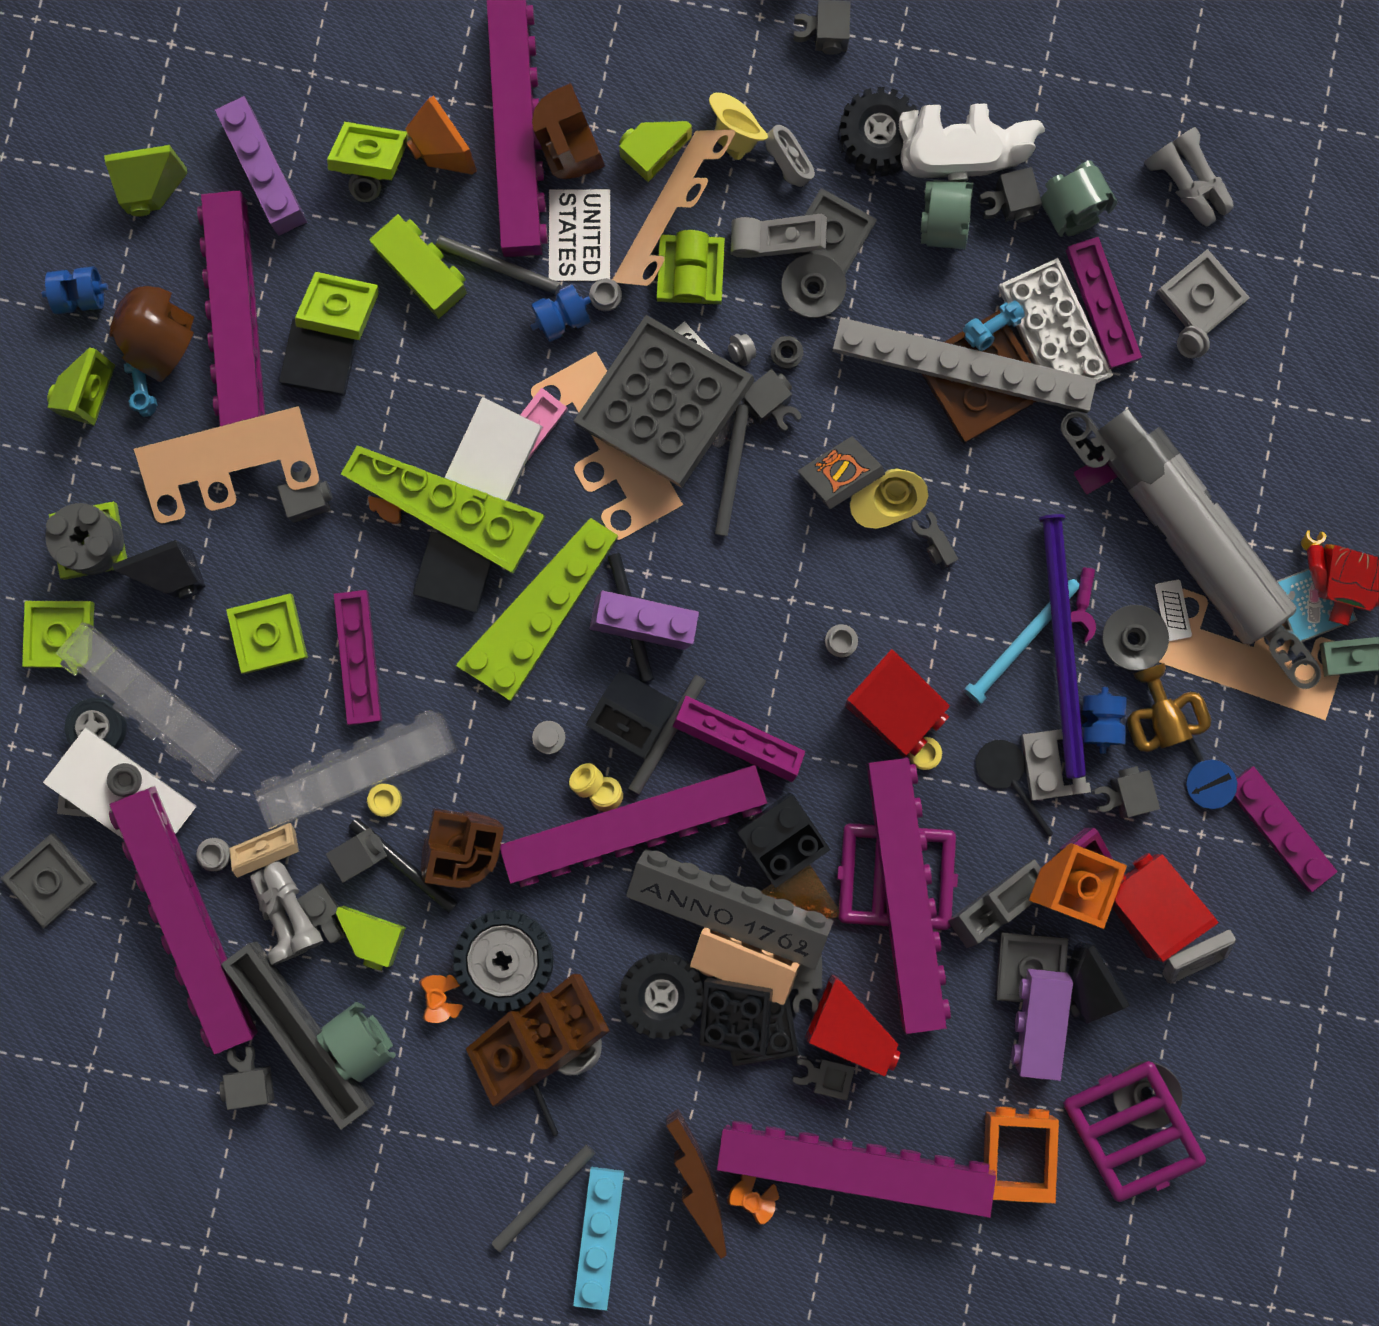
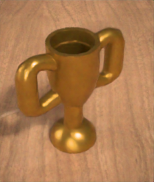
(1166, 714)

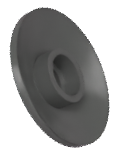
(815, 270)
(1151, 634)
(1133, 1095)

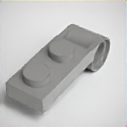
(778, 236)

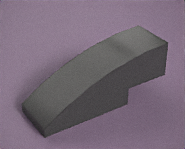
(996, 906)

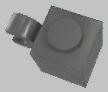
(829, 25)
(1016, 195)
(768, 399)
(307, 501)
(1131, 792)
(249, 1084)

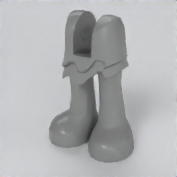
(1192, 192)
(278, 893)

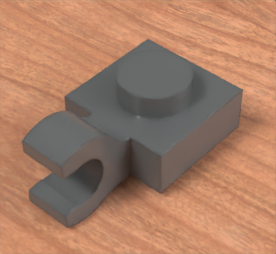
(939, 547)
(321, 909)

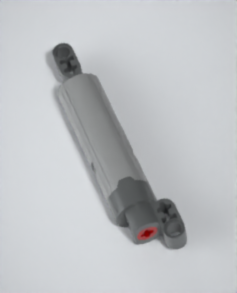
(1197, 533)

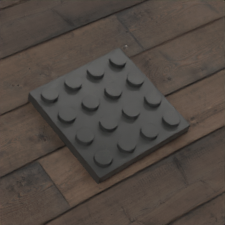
(664, 401)

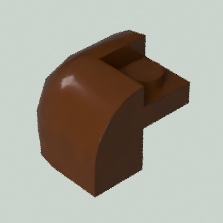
(565, 135)
(151, 331)
(460, 848)

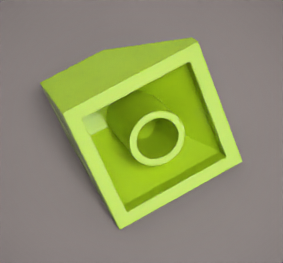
(145, 178)
(82, 387)

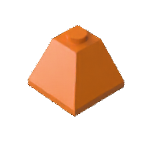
(438, 141)
(1079, 884)

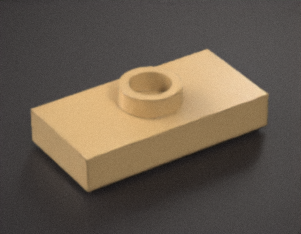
(263, 850)

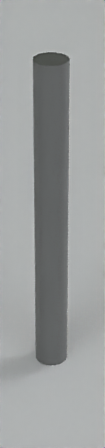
(498, 264)
(732, 470)
(664, 739)
(543, 1198)

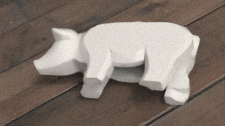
(963, 148)

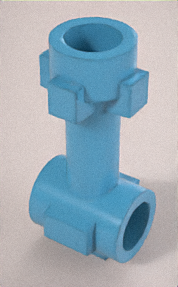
(981, 335)
(140, 399)

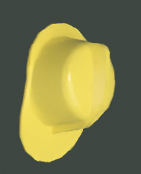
(736, 116)
(889, 499)

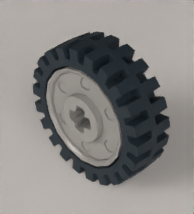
(491, 983)

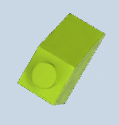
(653, 145)
(371, 937)

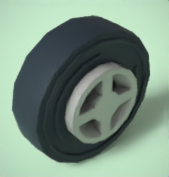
(86, 715)

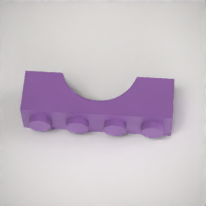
(260, 166)

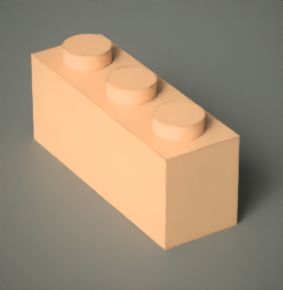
(743, 963)

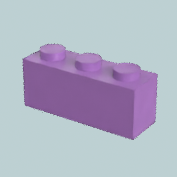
(644, 620)
(1042, 1024)

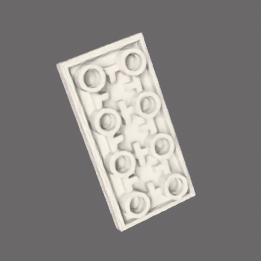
(1054, 322)
(494, 450)
(83, 781)

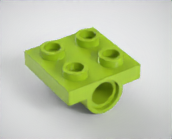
(691, 268)

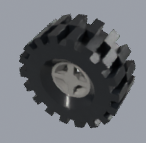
(873, 117)
(647, 981)

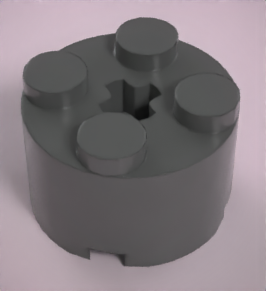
(67, 530)

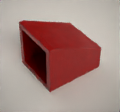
(898, 705)
(1160, 908)
(851, 1031)

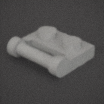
(1044, 767)

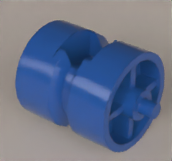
(74, 290)
(566, 310)
(1104, 720)

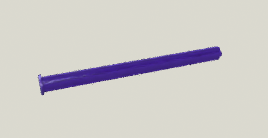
(1064, 645)

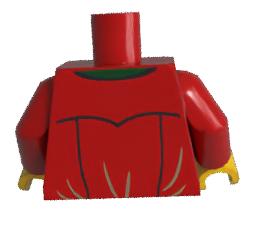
(1342, 577)

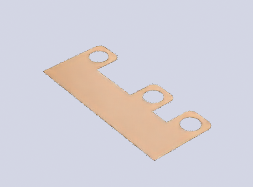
(671, 197)
(224, 449)
(646, 491)
(1248, 667)

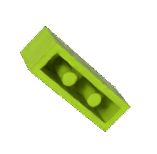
(419, 265)

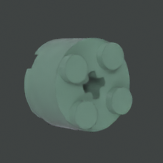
(1077, 199)
(946, 214)
(356, 1043)

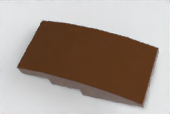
(537, 1040)
(700, 1193)

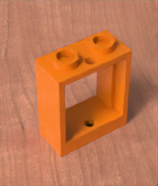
(1023, 1191)

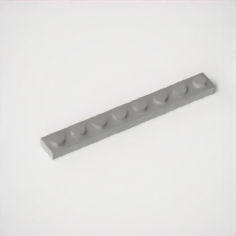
(964, 365)

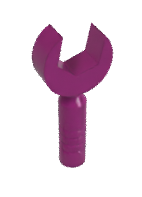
(1082, 604)

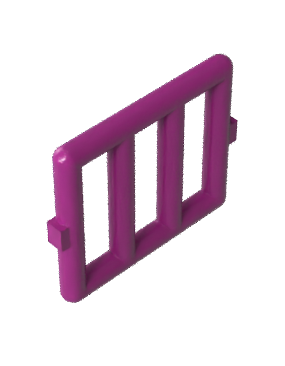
(878, 917)
(1162, 1099)

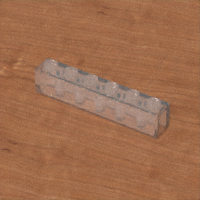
(149, 702)
(355, 770)

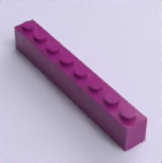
(513, 128)
(231, 307)
(633, 824)
(906, 895)
(183, 919)
(856, 1169)

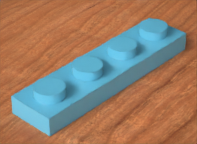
(598, 1238)

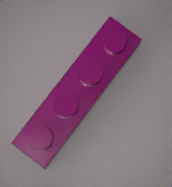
(1103, 303)
(357, 657)
(739, 738)
(1282, 830)

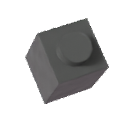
(356, 854)

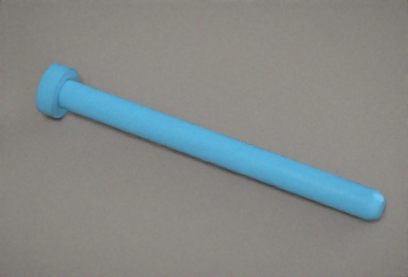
(977, 691)

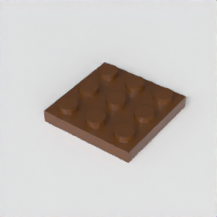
(974, 408)

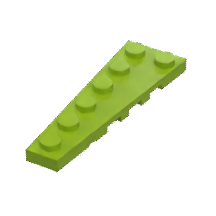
(467, 515)
(528, 625)

